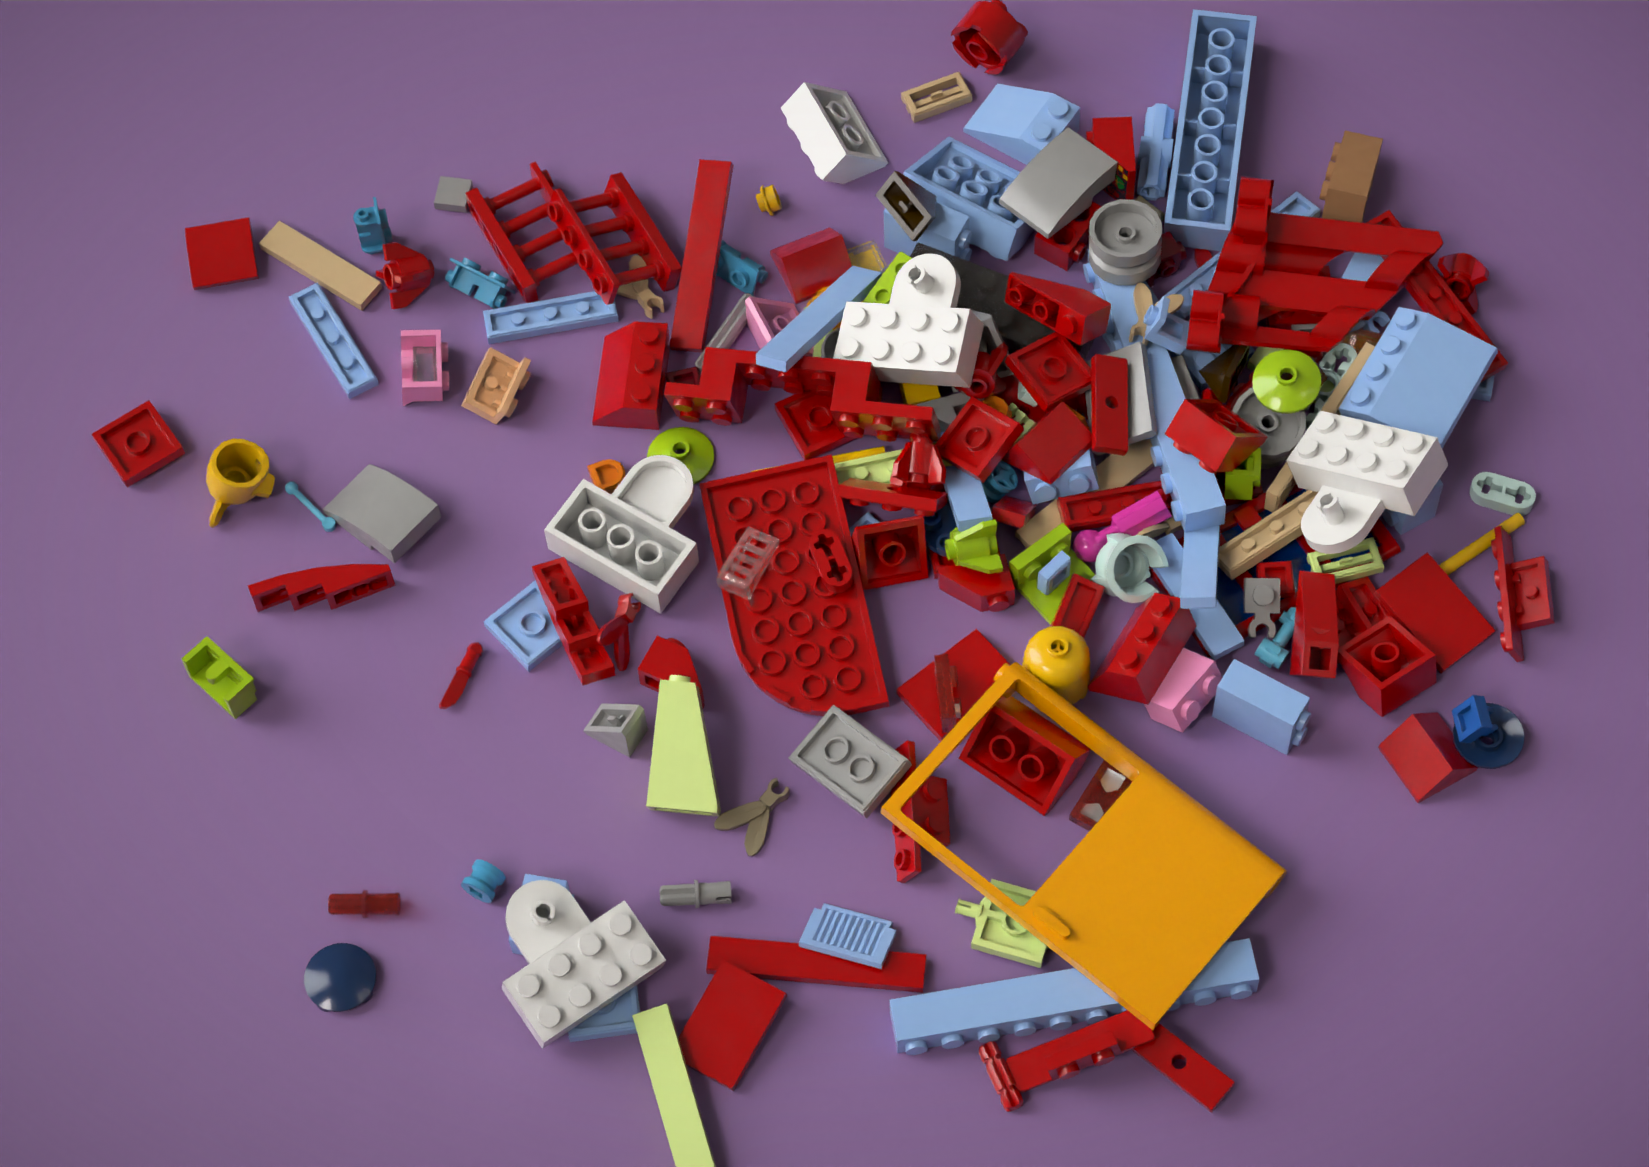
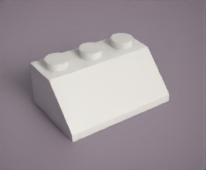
(832, 133)

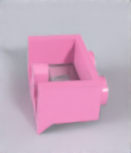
(422, 366)

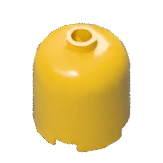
(1060, 661)

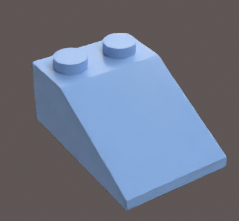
(1021, 120)

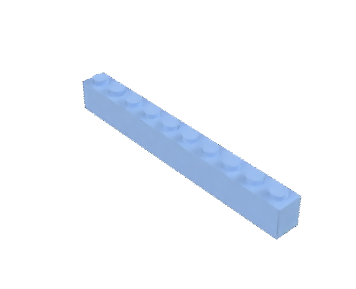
(1193, 489)
(1046, 1001)

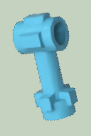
(1273, 652)

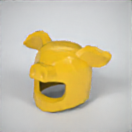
(237, 476)

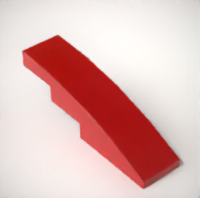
(335, 583)
(573, 621)

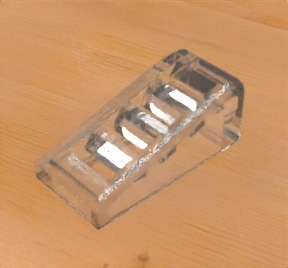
(737, 585)

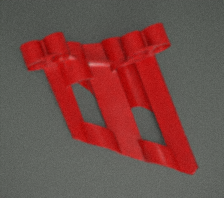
(1274, 267)

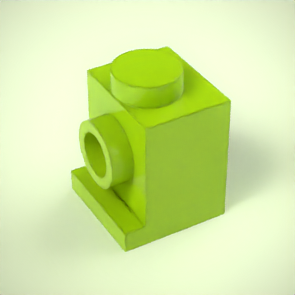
(1242, 479)

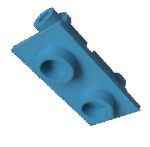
(372, 228)
(738, 272)
(491, 287)

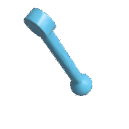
(328, 523)

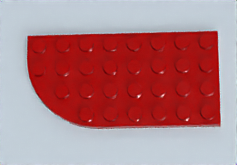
(793, 632)

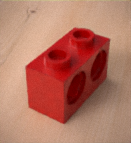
(1074, 234)

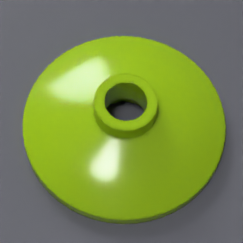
(1286, 395)
(698, 453)

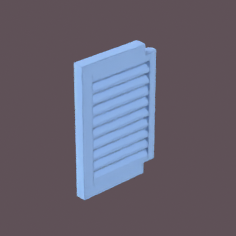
(848, 935)

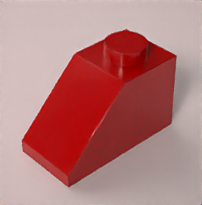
(977, 588)
(665, 659)

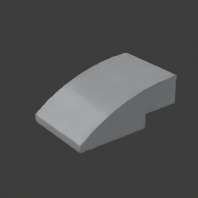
(1059, 183)
(383, 512)

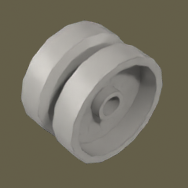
(1125, 242)
(1281, 429)

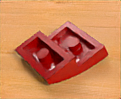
(221, 253)
(1357, 609)

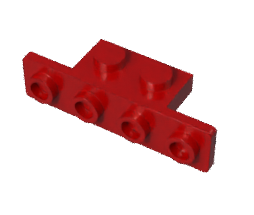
(1524, 593)
(928, 810)
(1077, 1050)

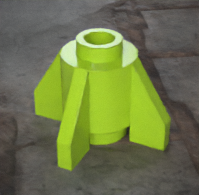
(975, 548)

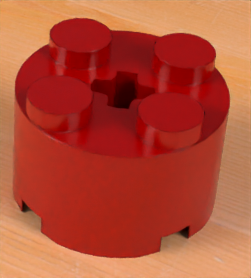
(988, 36)

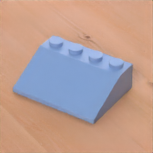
(973, 186)
(1419, 375)

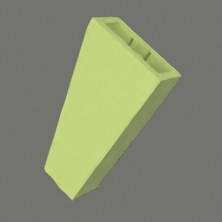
(681, 756)

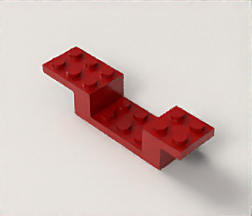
(849, 383)

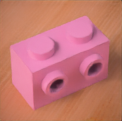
(1185, 690)

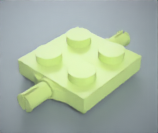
(1001, 934)

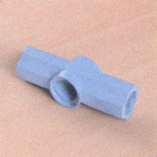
(1155, 152)

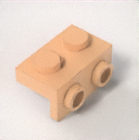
(495, 386)

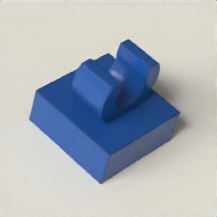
(1473, 719)

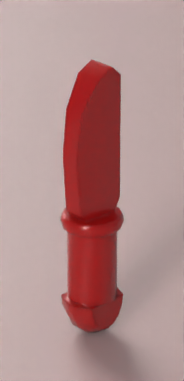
(461, 677)

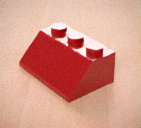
(633, 376)
(1144, 650)
(1025, 754)

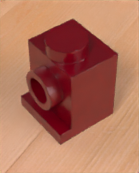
(1171, 256)

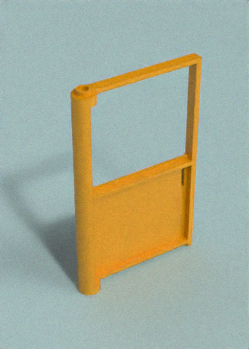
(1145, 887)

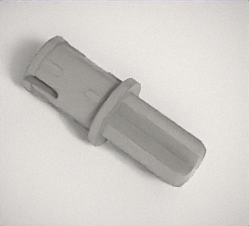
(696, 894)

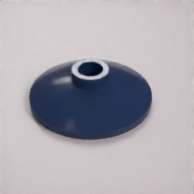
(1506, 740)

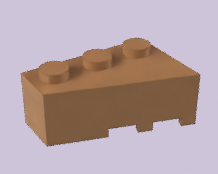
(1350, 176)

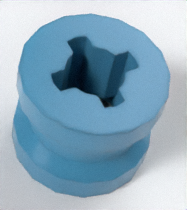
(1000, 481)
(483, 881)

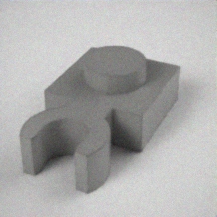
(1262, 599)

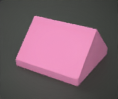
(768, 318)

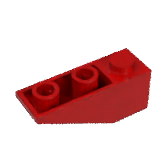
(1060, 307)
(1315, 627)

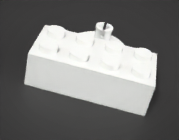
(920, 330)
(1358, 475)
(630, 533)
(572, 961)

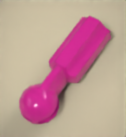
(1129, 521)

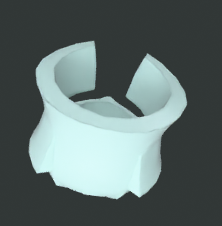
(1125, 564)

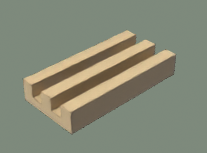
(940, 100)

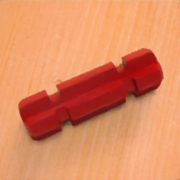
(1000, 1076)

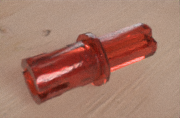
(364, 904)

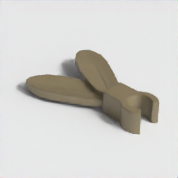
(756, 814)

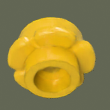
(768, 199)

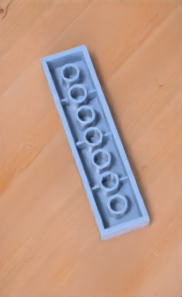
(1210, 129)

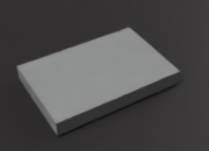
(1140, 398)
(850, 761)

